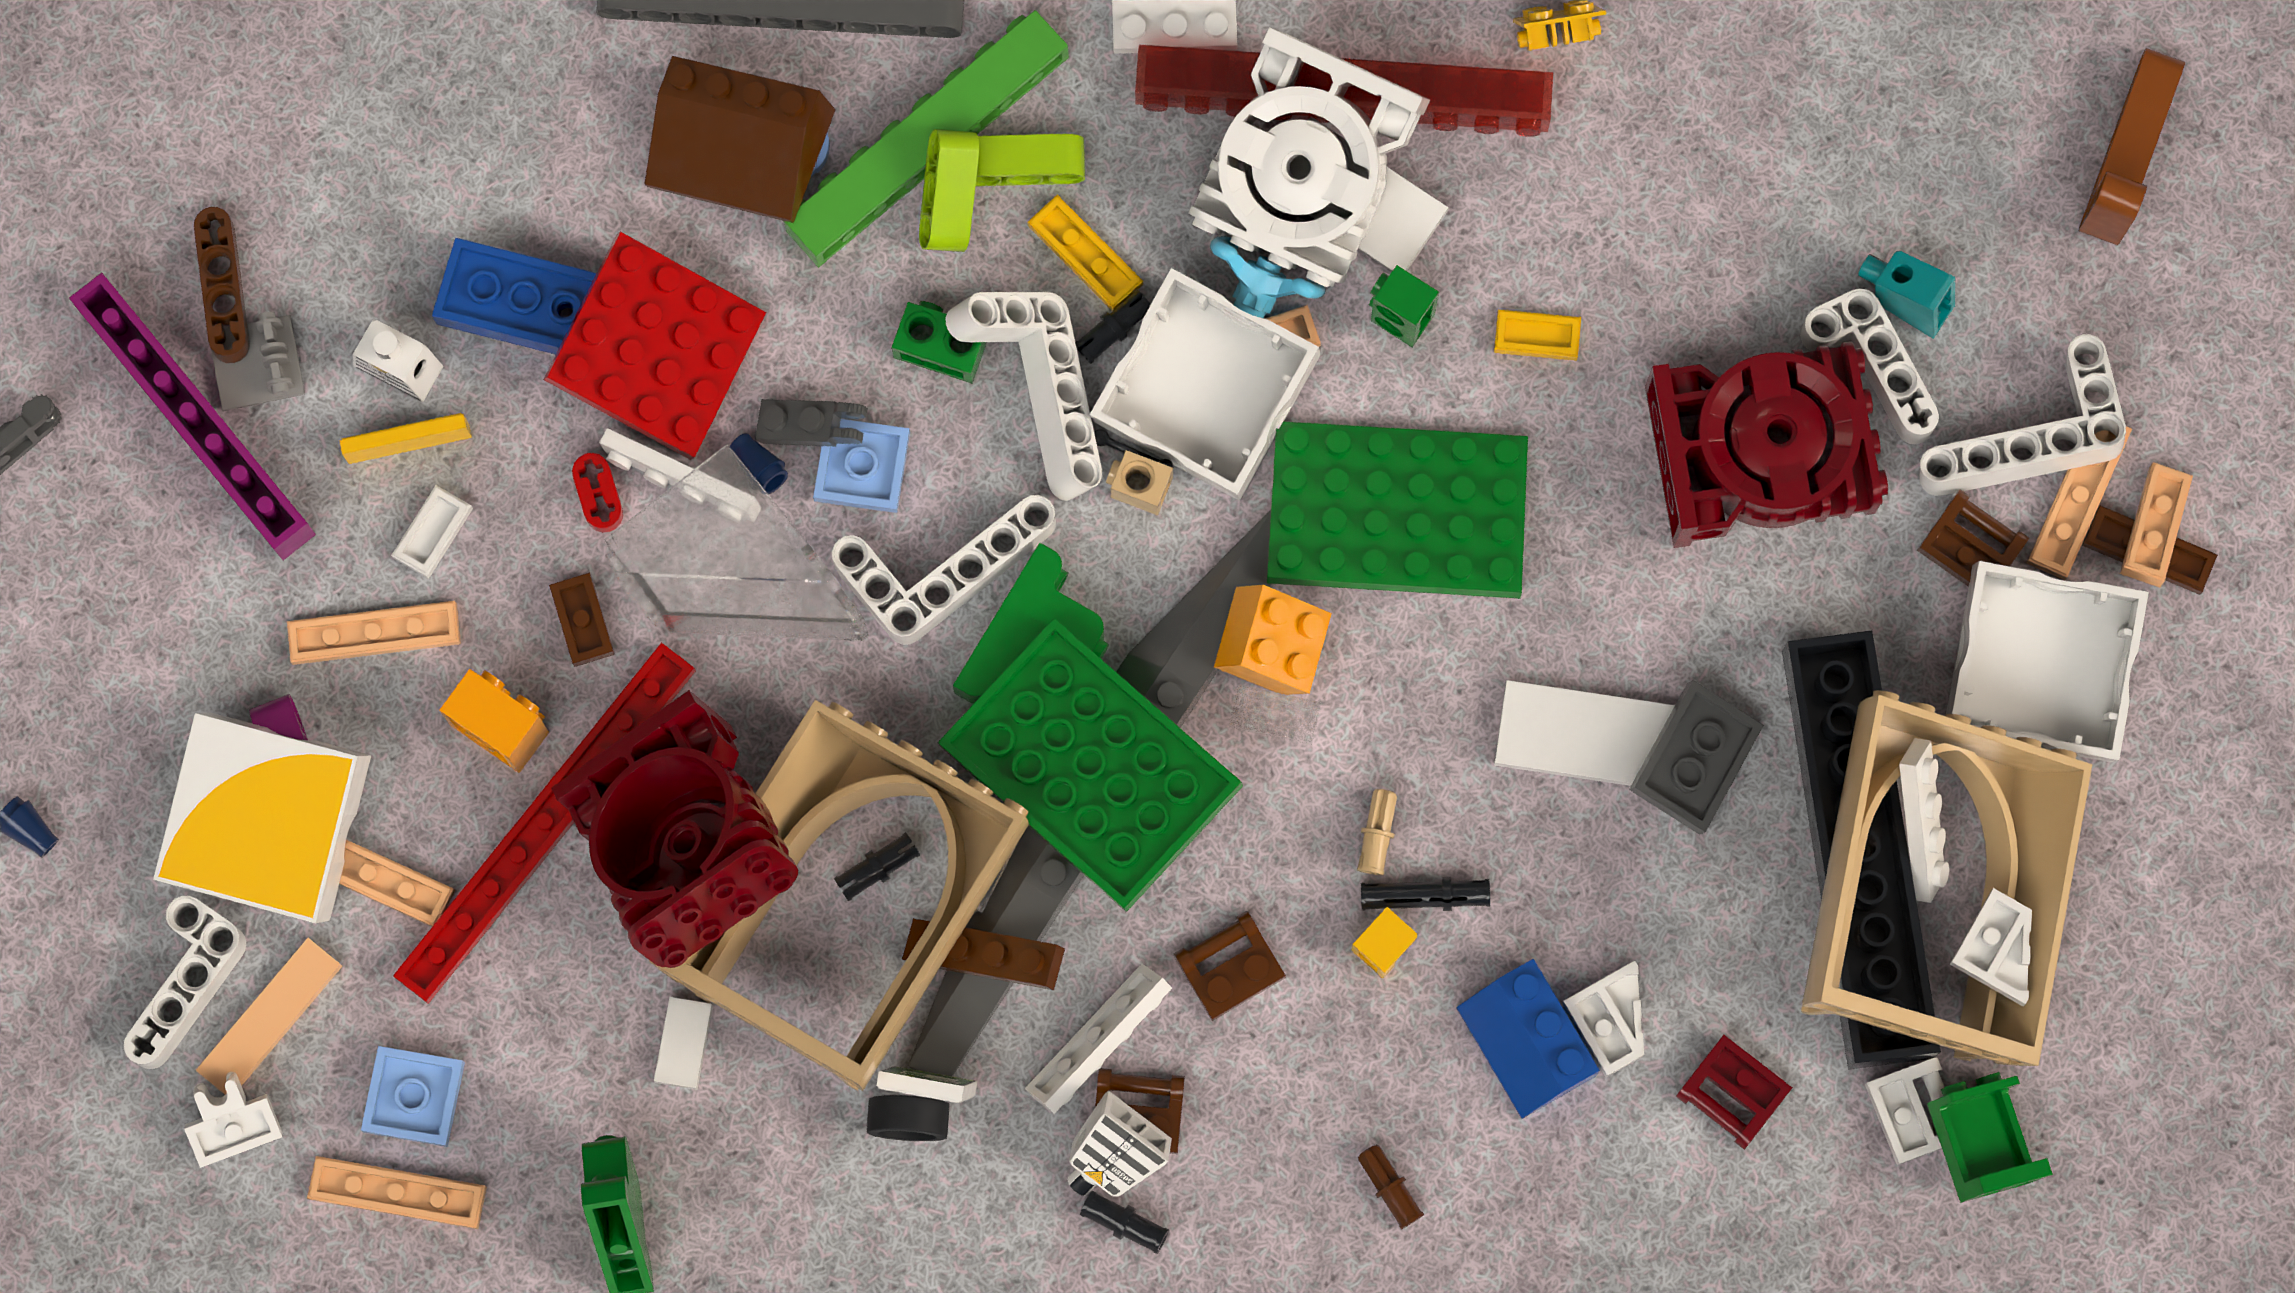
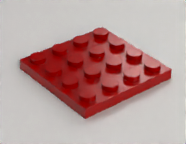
(655, 346)

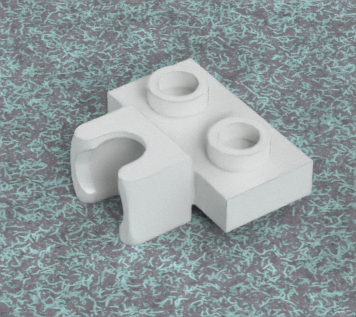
(230, 1122)

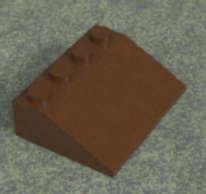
(736, 138)

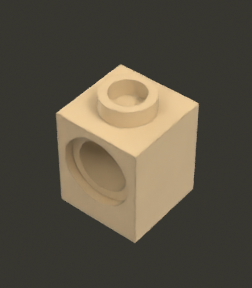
(1149, 498)

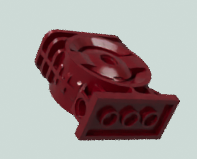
(1844, 484)
(660, 847)

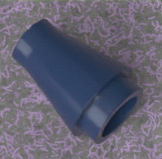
(760, 462)
(24, 825)

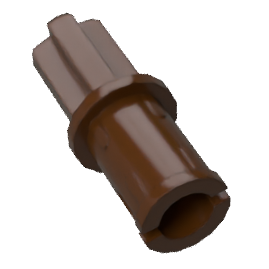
(1390, 1186)

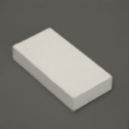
(432, 531)
(683, 1043)

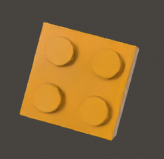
(1272, 640)
(494, 720)

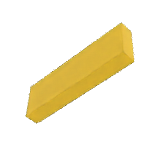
(1085, 252)
(405, 438)

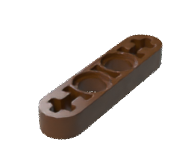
(223, 284)

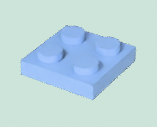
(864, 473)
(412, 1096)

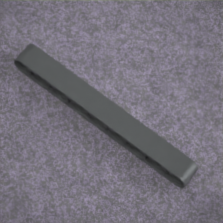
(885, 17)

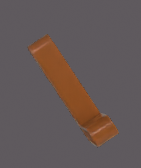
(2120, 179)

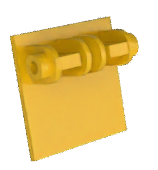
(1577, 12)

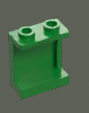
(1984, 1138)

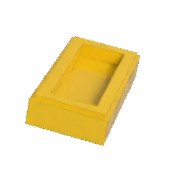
(1537, 335)

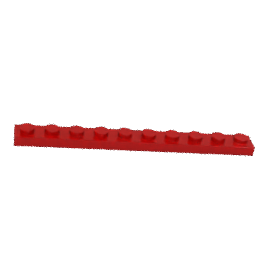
(534, 833)

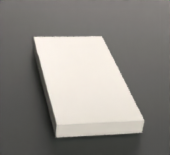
(1401, 222)
(1577, 732)

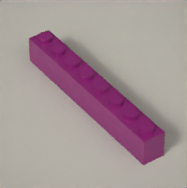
(192, 416)

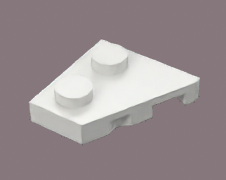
(1998, 947)

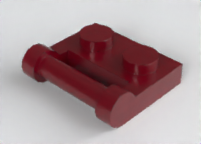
(1741, 1079)

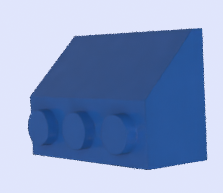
(1528, 1039)

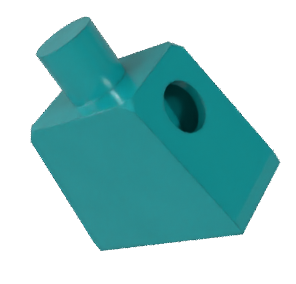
(1912, 290)

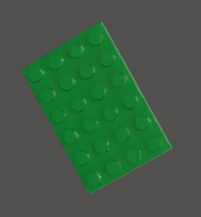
(1398, 510)
(1091, 764)

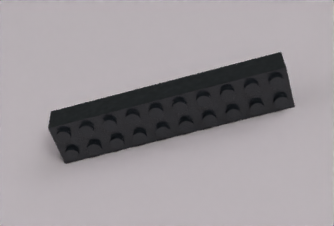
(1885, 940)

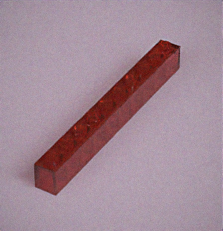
(1457, 94)

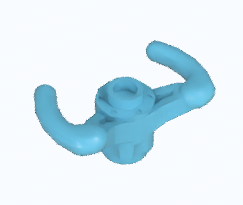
(1260, 280)

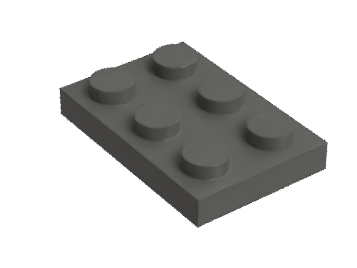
(1696, 757)

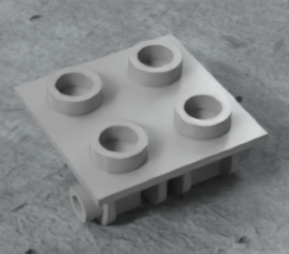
(267, 371)

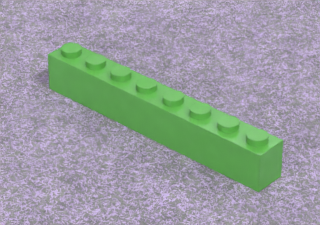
(898, 160)

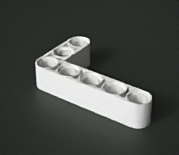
(1052, 374)
(2039, 438)
(946, 575)

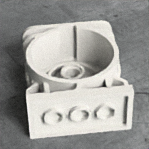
(1330, 242)

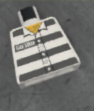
(394, 358)
(1116, 1149)

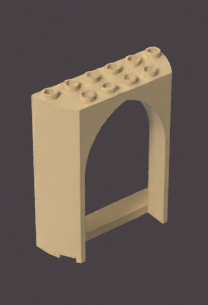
(818, 779)
(2031, 828)

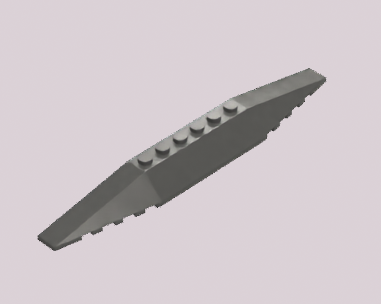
(1172, 672)

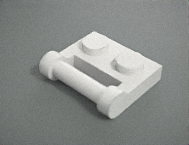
(1902, 1111)

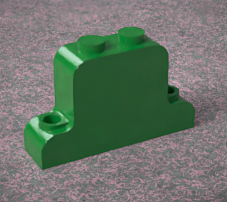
(1022, 617)
(615, 1214)

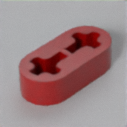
(588, 494)

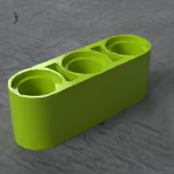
(1030, 160)
(948, 190)

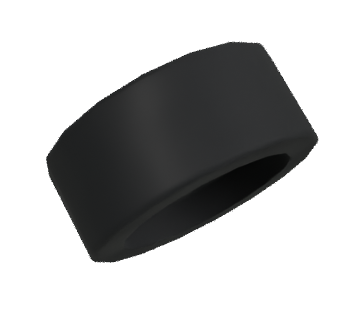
(908, 1118)

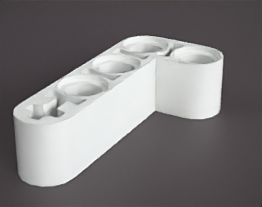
(1877, 368)
(177, 986)

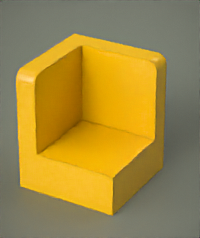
(1384, 942)

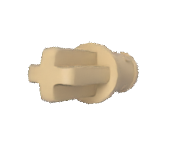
(1377, 832)

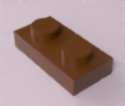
(582, 619)

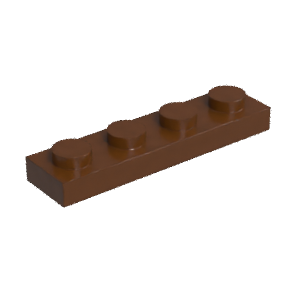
(997, 956)

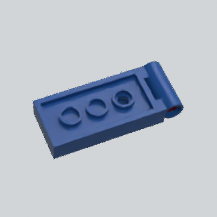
(509, 296)

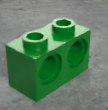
(1403, 305)
(935, 351)

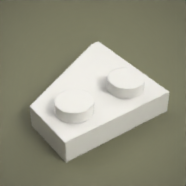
(1610, 1019)

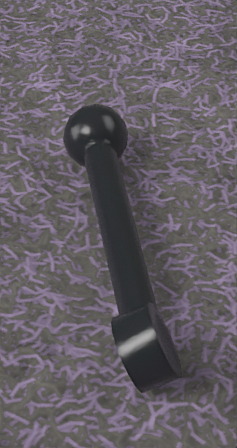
(1102, 439)

